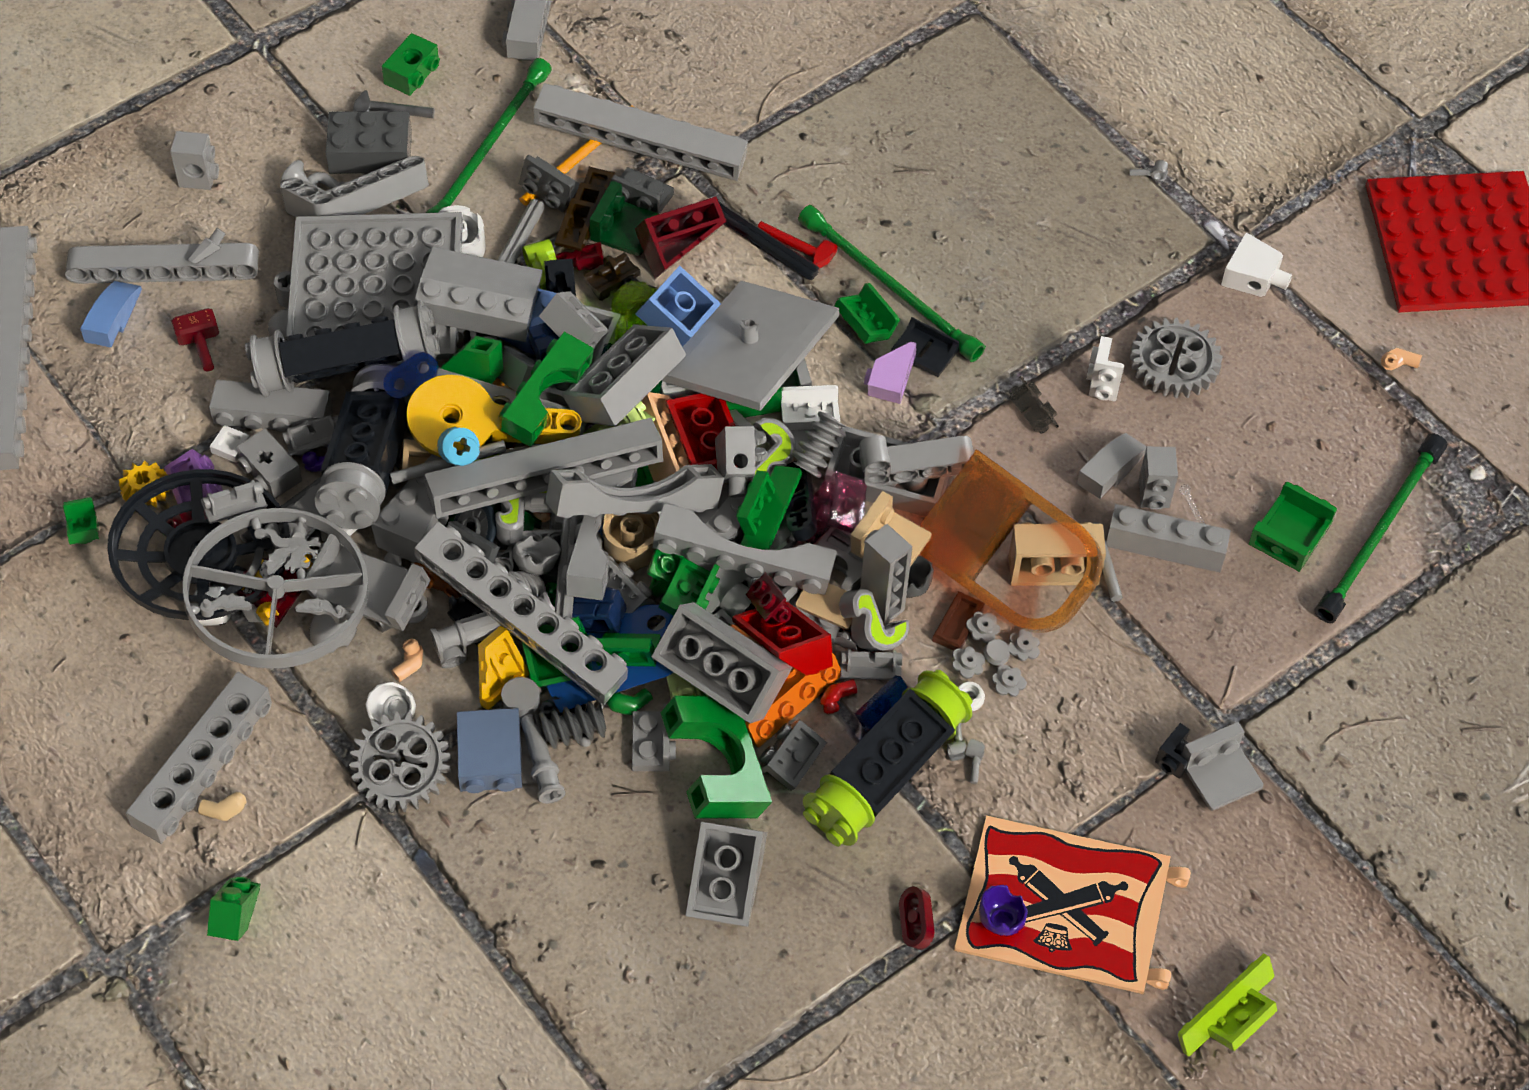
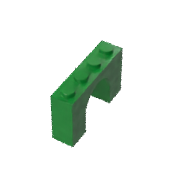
(719, 796)

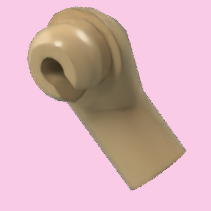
(224, 809)

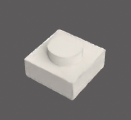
(226, 442)

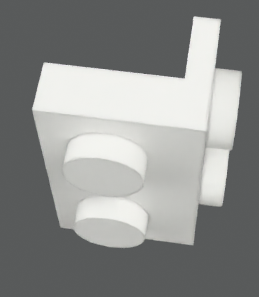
(1104, 373)
(802, 404)

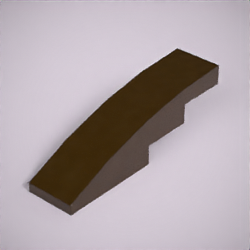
(576, 222)

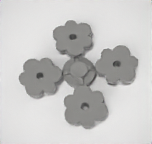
(996, 653)

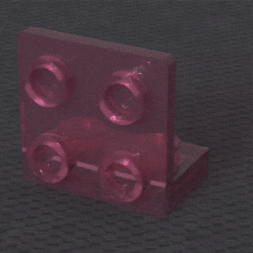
(839, 504)

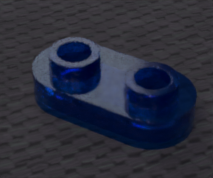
(410, 374)

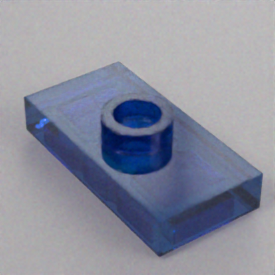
(880, 703)

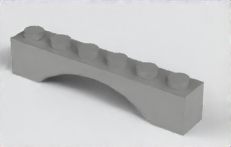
(690, 488)
(686, 535)
(588, 565)

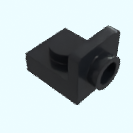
(1170, 753)

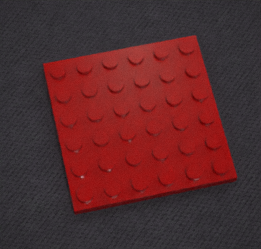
(1454, 239)

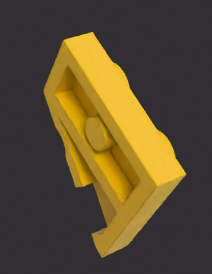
(498, 664)

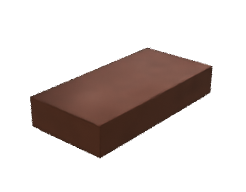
(952, 629)

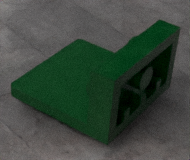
(615, 221)

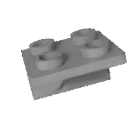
(1220, 767)

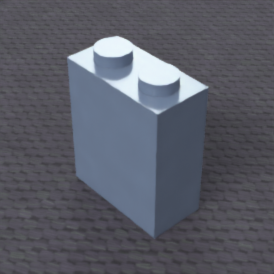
(489, 750)

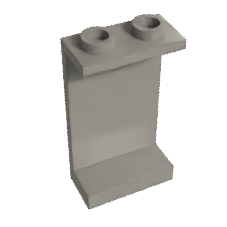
(391, 589)

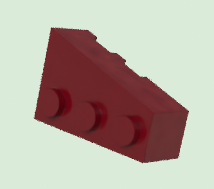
(677, 232)

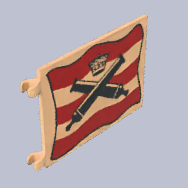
(1085, 900)

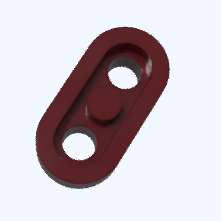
(916, 918)

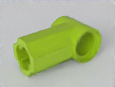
(536, 254)

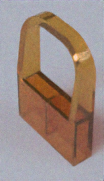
(975, 521)

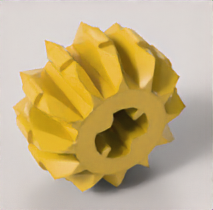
(139, 477)

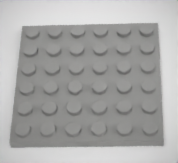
(364, 267)

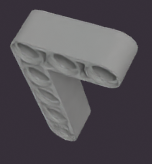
(357, 195)

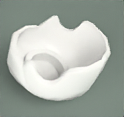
(387, 700)

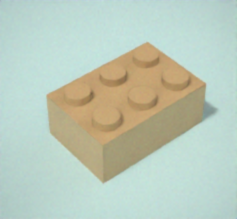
(1049, 554)

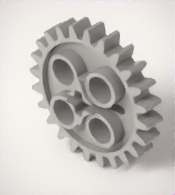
(1196, 365)
(407, 735)

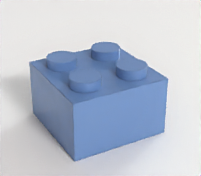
(679, 305)

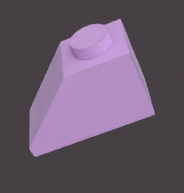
(891, 373)

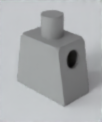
(736, 447)

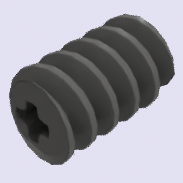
(573, 724)

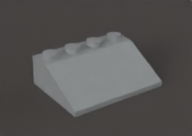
(479, 293)

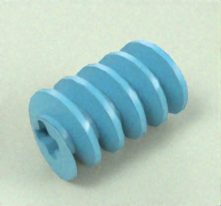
(451, 454)

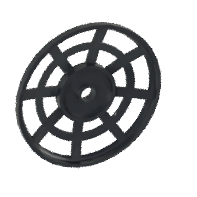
(183, 540)

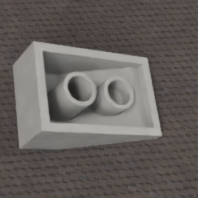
(726, 873)

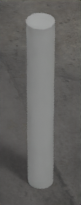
(1110, 576)

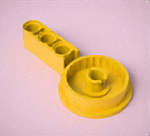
(473, 409)

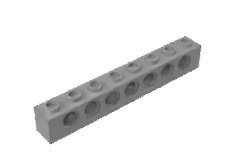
(599, 683)

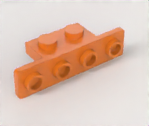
(792, 698)

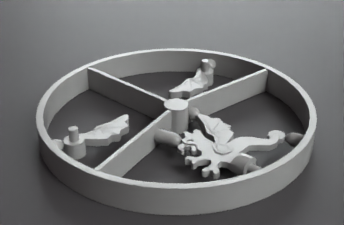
(276, 586)

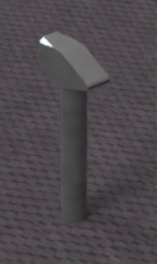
(363, 103)

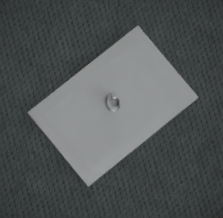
(751, 344)

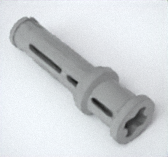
(544, 769)

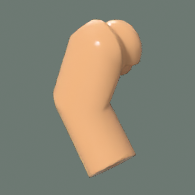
(1399, 357)
(412, 660)

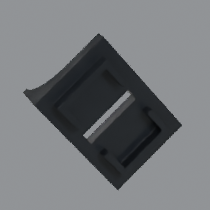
(937, 355)

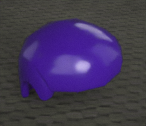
(1002, 911)

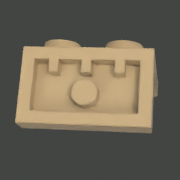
(882, 514)

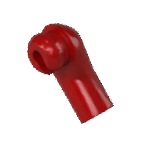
(834, 693)

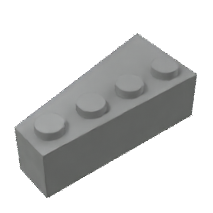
(406, 519)

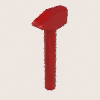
(822, 254)

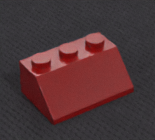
(698, 423)
(795, 642)

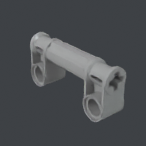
(453, 640)

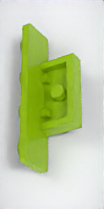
(1234, 1012)

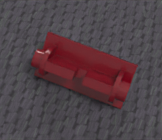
(769, 599)

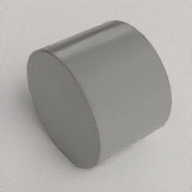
(736, 600)
(521, 694)

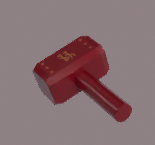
(197, 328)

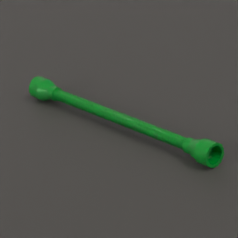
(536, 74)
(814, 220)

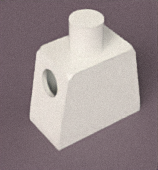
(1255, 268)

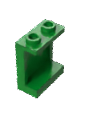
(1293, 526)

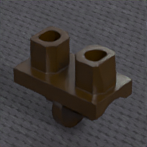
(610, 275)

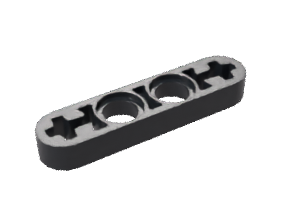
(807, 514)

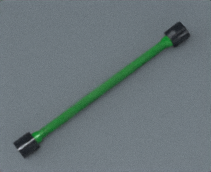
(1333, 602)

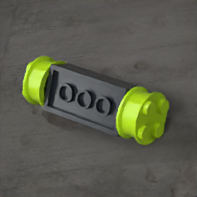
(887, 757)

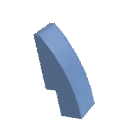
(110, 313)

